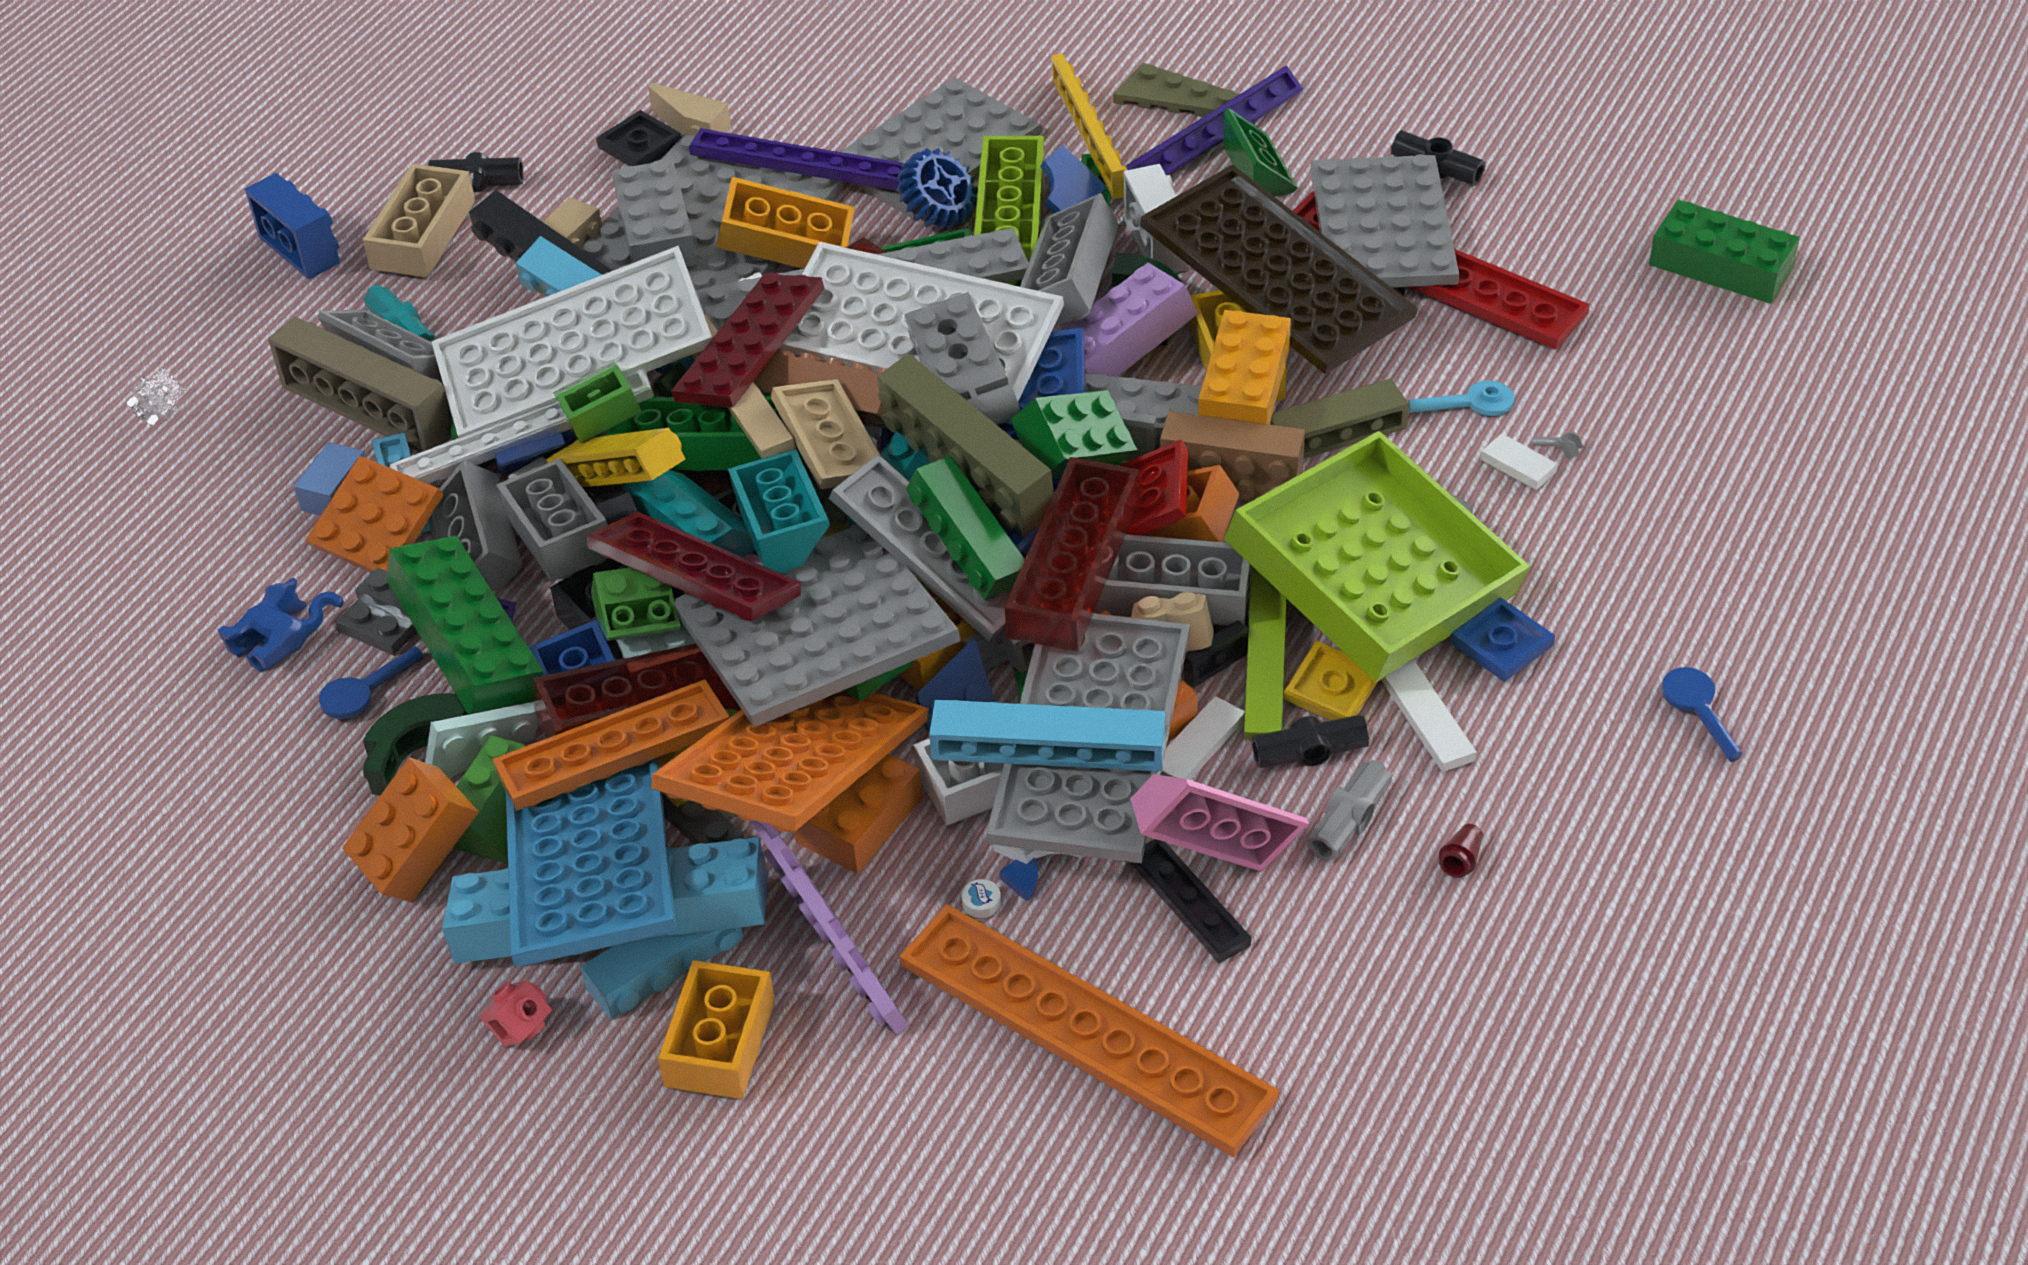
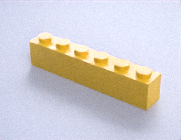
(622, 457)

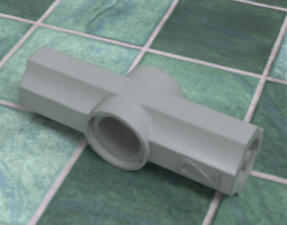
(1349, 810)

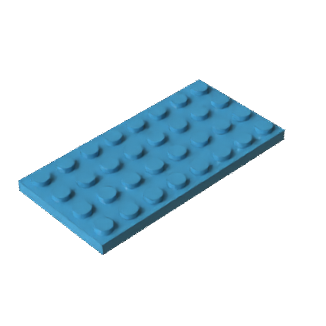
(589, 868)

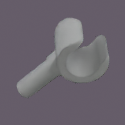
(1568, 442)

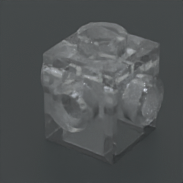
(155, 396)

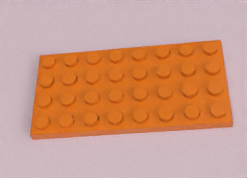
(792, 763)

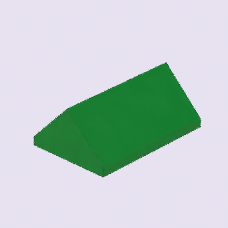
(1255, 155)

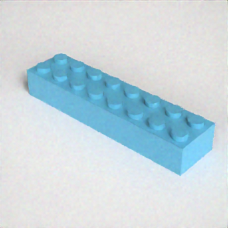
(711, 887)

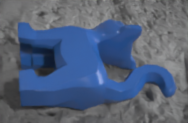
(275, 626)

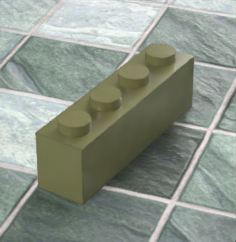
(1346, 416)

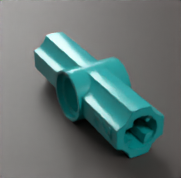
(385, 304)

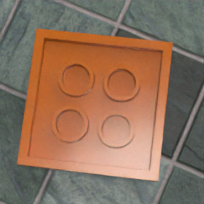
(373, 513)

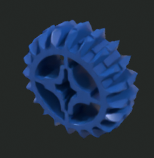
(934, 194)

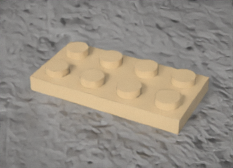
(825, 430)

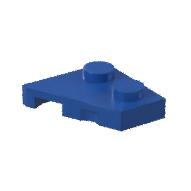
(959, 679)

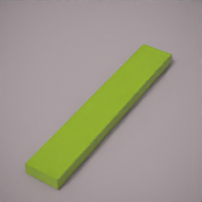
(1265, 658)

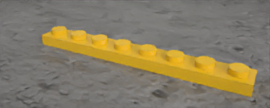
(1090, 129)

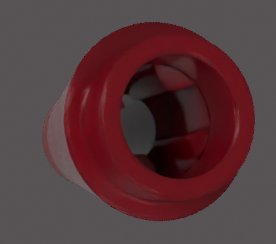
(1461, 852)

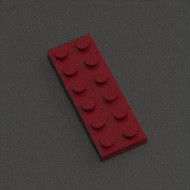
(748, 340)
(694, 566)

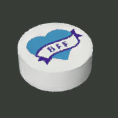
(981, 898)

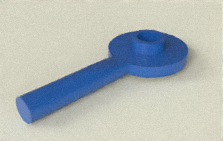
(1694, 691)
(352, 696)

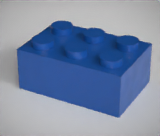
(293, 225)

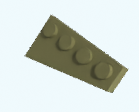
(1177, 92)

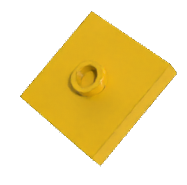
(1329, 684)

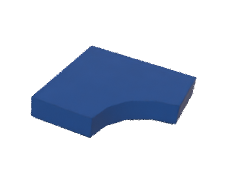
(1069, 180)

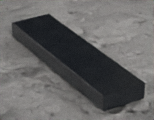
(1192, 901)

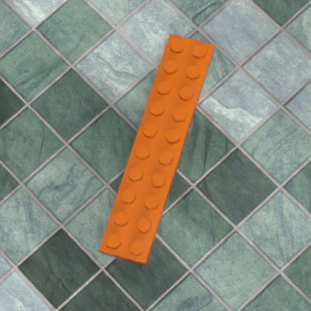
(1091, 1029)

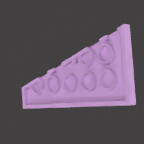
(829, 928)

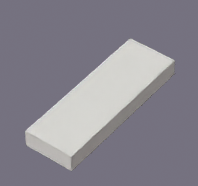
(1201, 739)

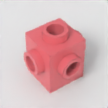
(516, 1012)

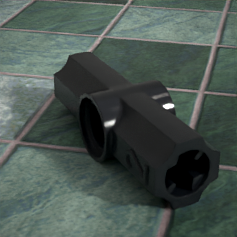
(1449, 161)
(486, 170)
(1310, 741)

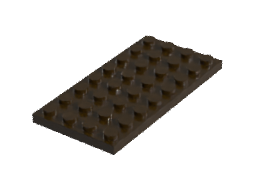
(1279, 267)

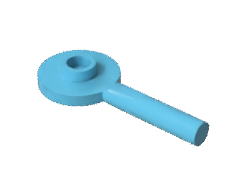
(1483, 397)

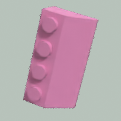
(1214, 821)

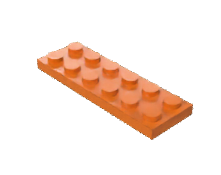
(609, 745)

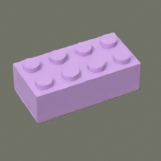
(1133, 320)

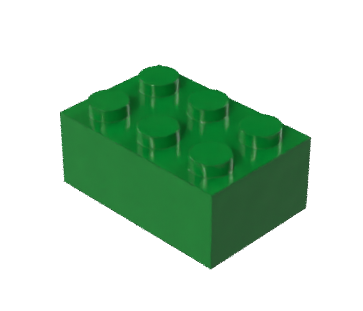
(1076, 427)

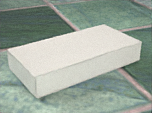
(1519, 461)

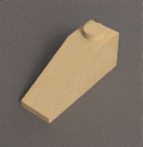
(688, 111)

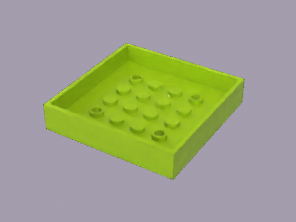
(1375, 554)

